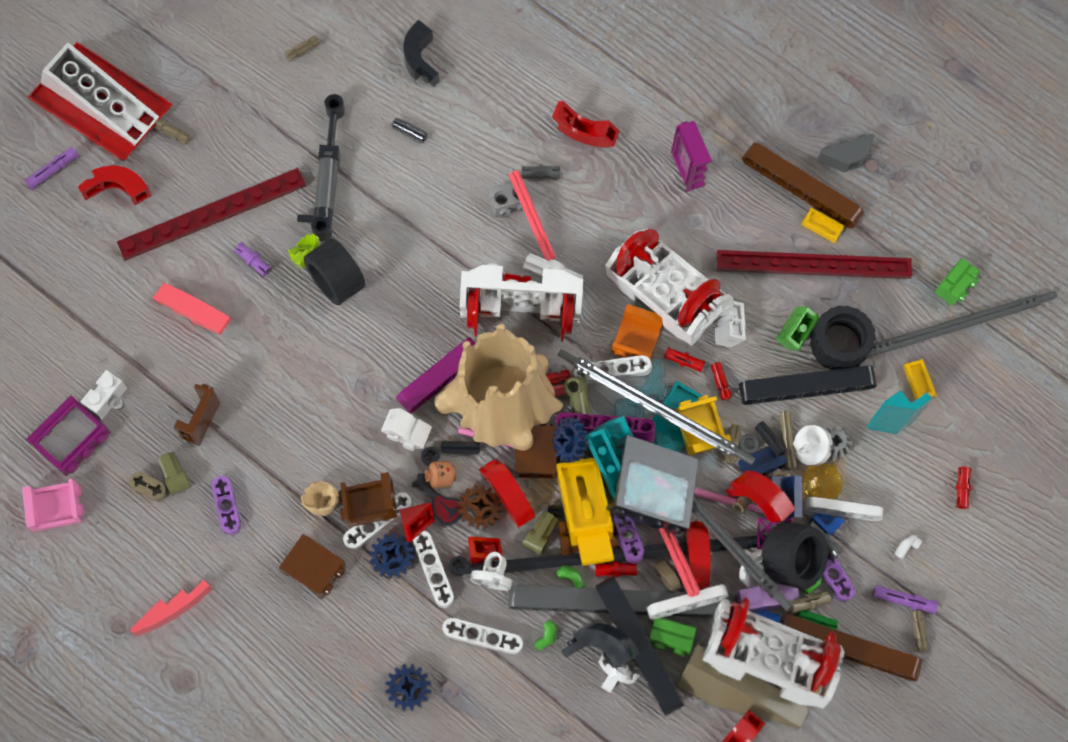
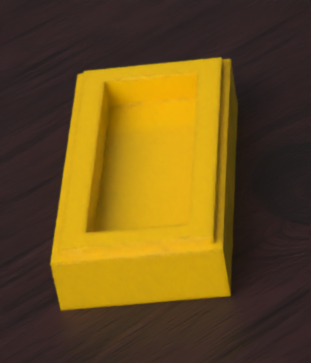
(822, 225)
(919, 379)

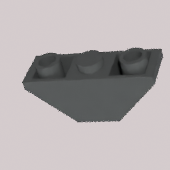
(847, 154)

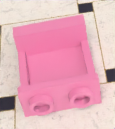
(52, 506)

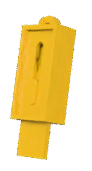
(586, 510)

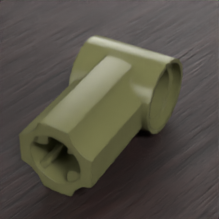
(578, 399)
(174, 476)
(538, 537)

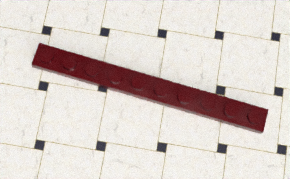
(211, 214)
(814, 264)

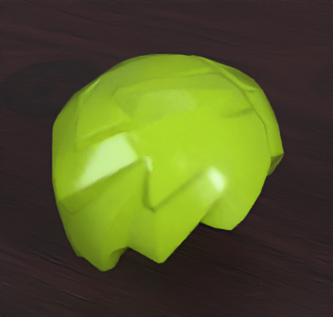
(302, 248)

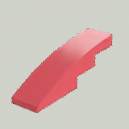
(192, 308)
(162, 613)

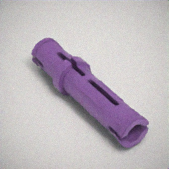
(51, 168)
(913, 601)

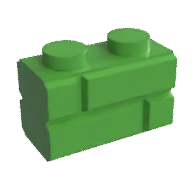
(957, 281)
(797, 328)
(672, 636)

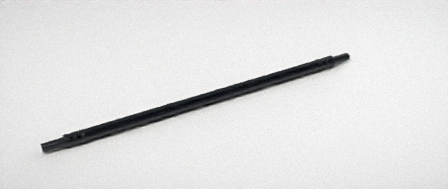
(574, 559)

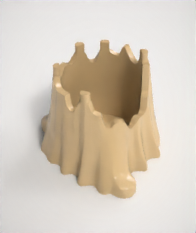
(500, 390)

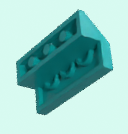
(898, 413)
(603, 447)

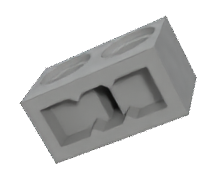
(508, 194)

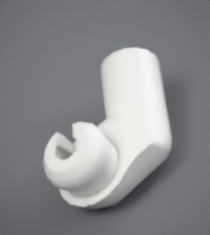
(905, 545)

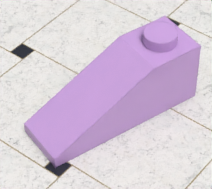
(760, 599)

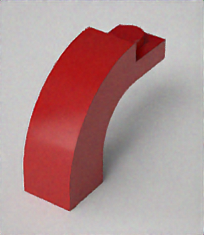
(582, 129)
(118, 178)
(508, 491)
(764, 493)
(698, 553)
(745, 728)

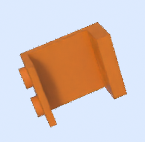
(637, 333)

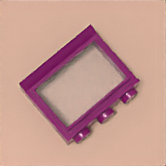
(690, 155)
(69, 436)

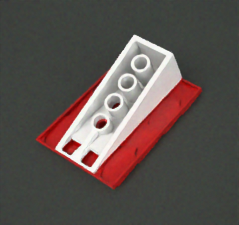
(98, 100)

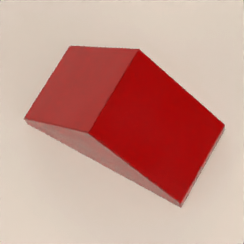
(416, 519)
(481, 547)

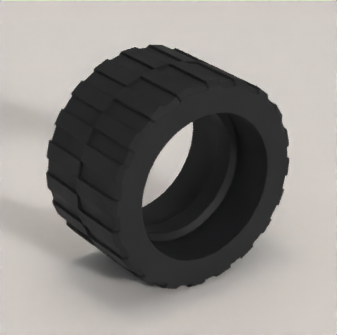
(334, 271)
(850, 318)
(795, 555)

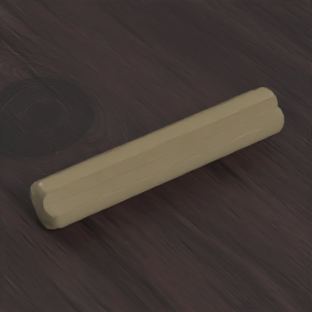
(788, 439)

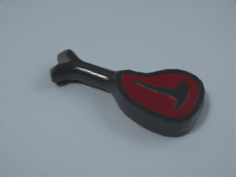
(443, 508)

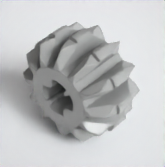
(843, 443)

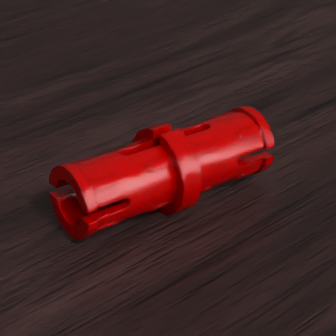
(697, 364)
(963, 487)
(615, 569)

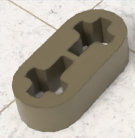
(146, 491)
(667, 576)

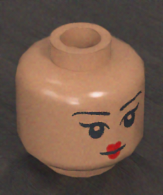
(440, 474)

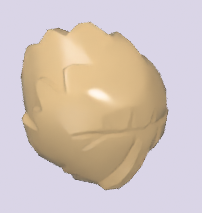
(320, 498)

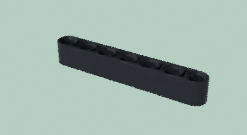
(807, 385)
(647, 659)

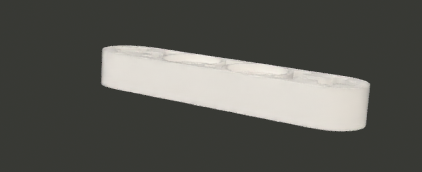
(613, 366)
(843, 509)
(379, 526)
(432, 569)
(685, 602)
(483, 632)

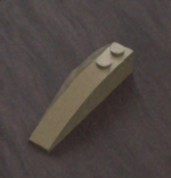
(738, 695)

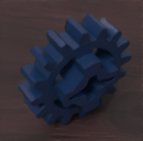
(569, 440)
(395, 548)
(418, 686)

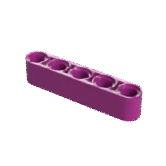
(432, 380)
(641, 427)

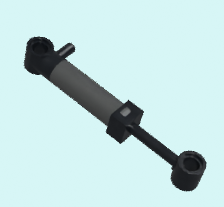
(327, 174)

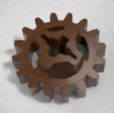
(471, 506)

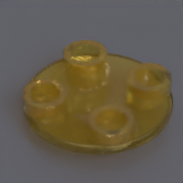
(823, 481)

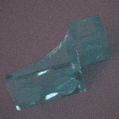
(653, 388)

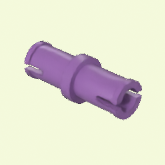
(252, 259)

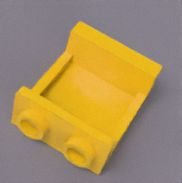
(705, 414)

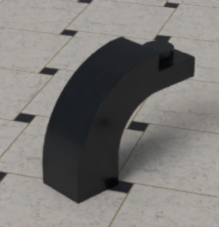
(414, 43)
(607, 638)

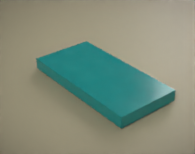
(667, 433)

